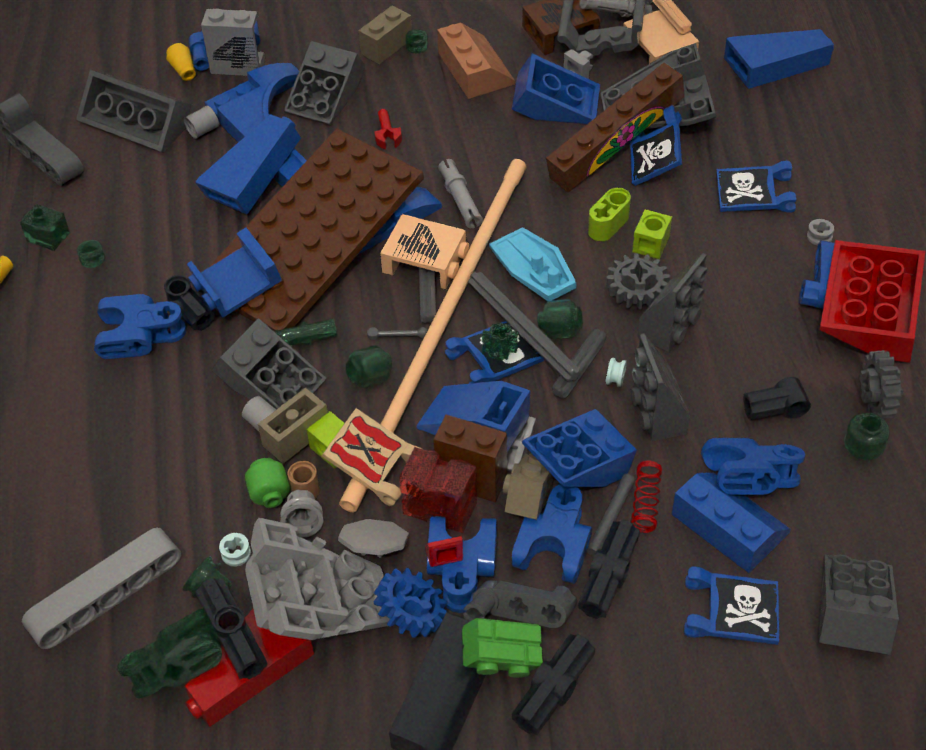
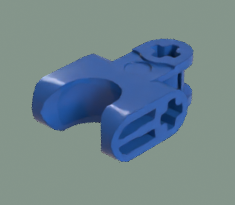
(140, 325)
(750, 467)
(557, 532)
(461, 577)

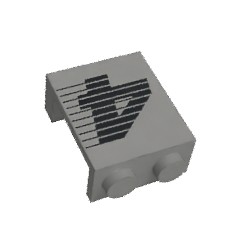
(231, 41)

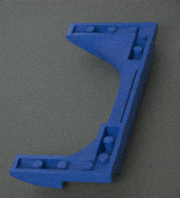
(249, 104)

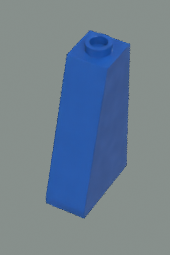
(777, 55)
(250, 165)

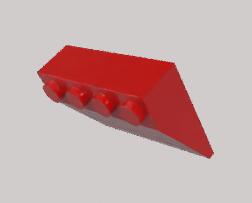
(874, 297)

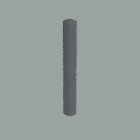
(611, 513)

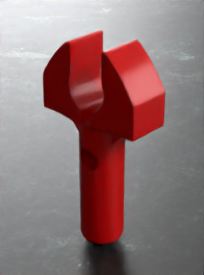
(387, 131)

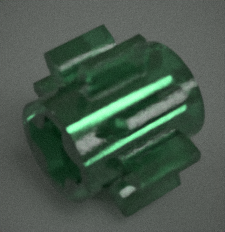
(499, 341)

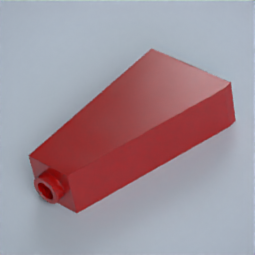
(220, 689)

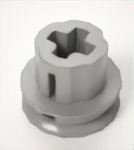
(302, 512)

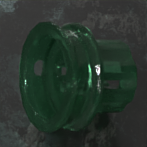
(202, 573)

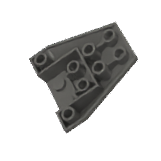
(697, 103)

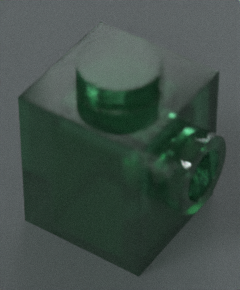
(45, 227)

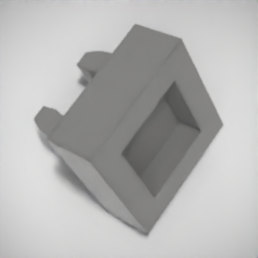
(578, 62)

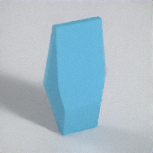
(534, 263)

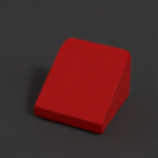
(445, 551)

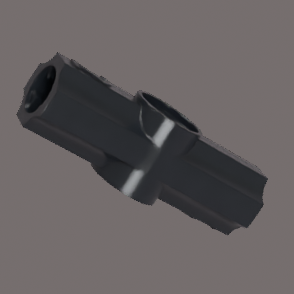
(609, 569)
(238, 642)
(553, 684)

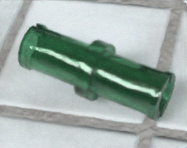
(308, 332)

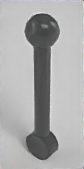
(373, 333)

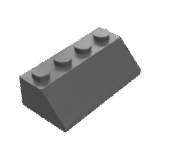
(132, 111)

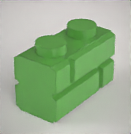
(502, 646)

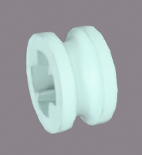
(616, 372)
(239, 557)

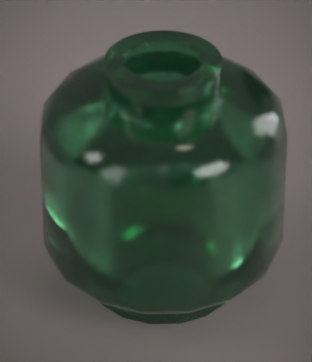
(560, 319)
(368, 366)
(867, 436)

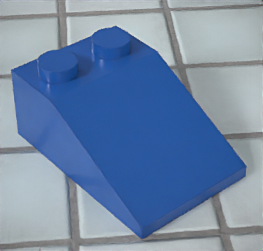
(554, 93)

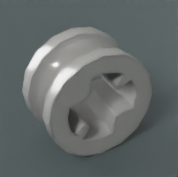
(820, 225)

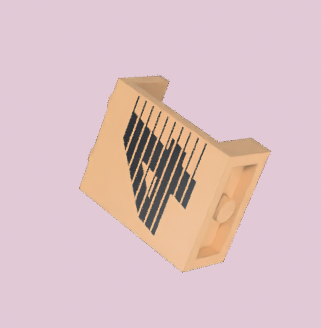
(425, 246)

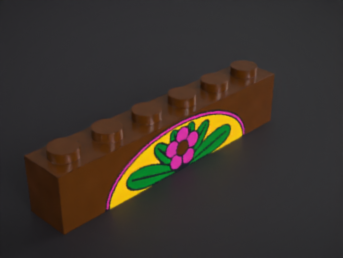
(615, 127)

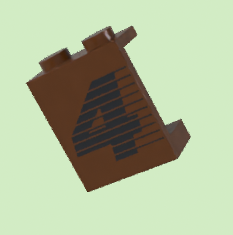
(543, 18)

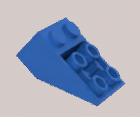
(484, 403)
(583, 451)

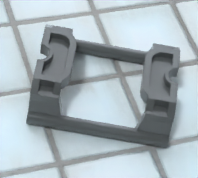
(594, 41)

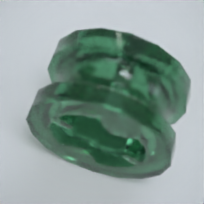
(416, 41)
(93, 260)

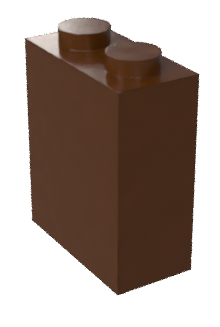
(478, 446)

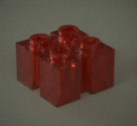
(438, 488)

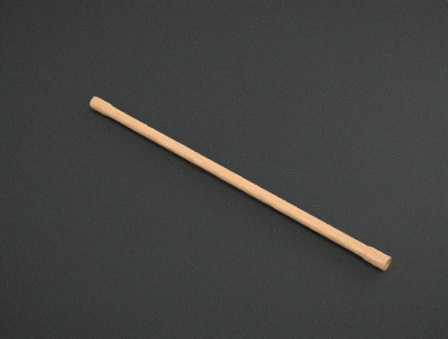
(355, 490)

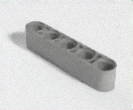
(100, 588)

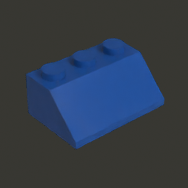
(728, 521)

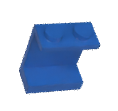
(236, 277)

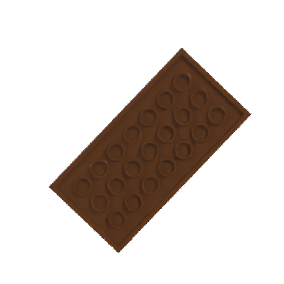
(323, 223)

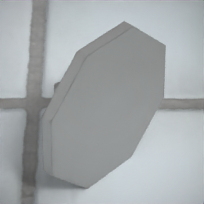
(373, 537)

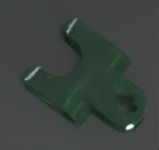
(175, 657)

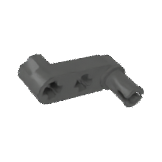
(543, 606)

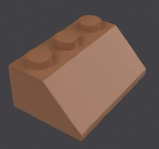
(472, 60)

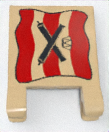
(368, 453)

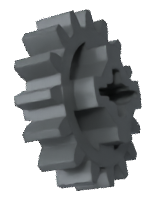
(636, 280)
(881, 384)

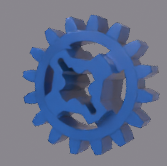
(410, 602)

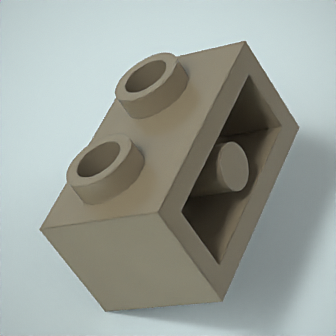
(384, 34)
(285, 429)
(527, 488)

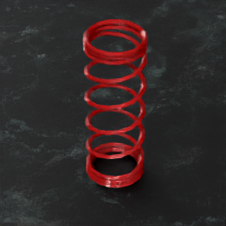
(643, 516)

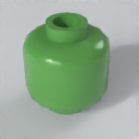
(267, 482)

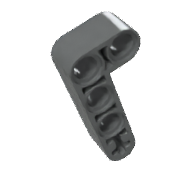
(36, 142)

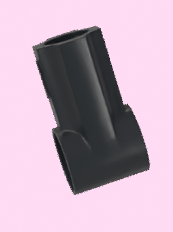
(192, 307)
(784, 398)

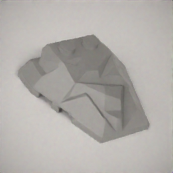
(308, 589)

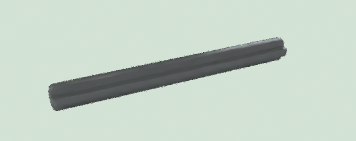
(524, 327)

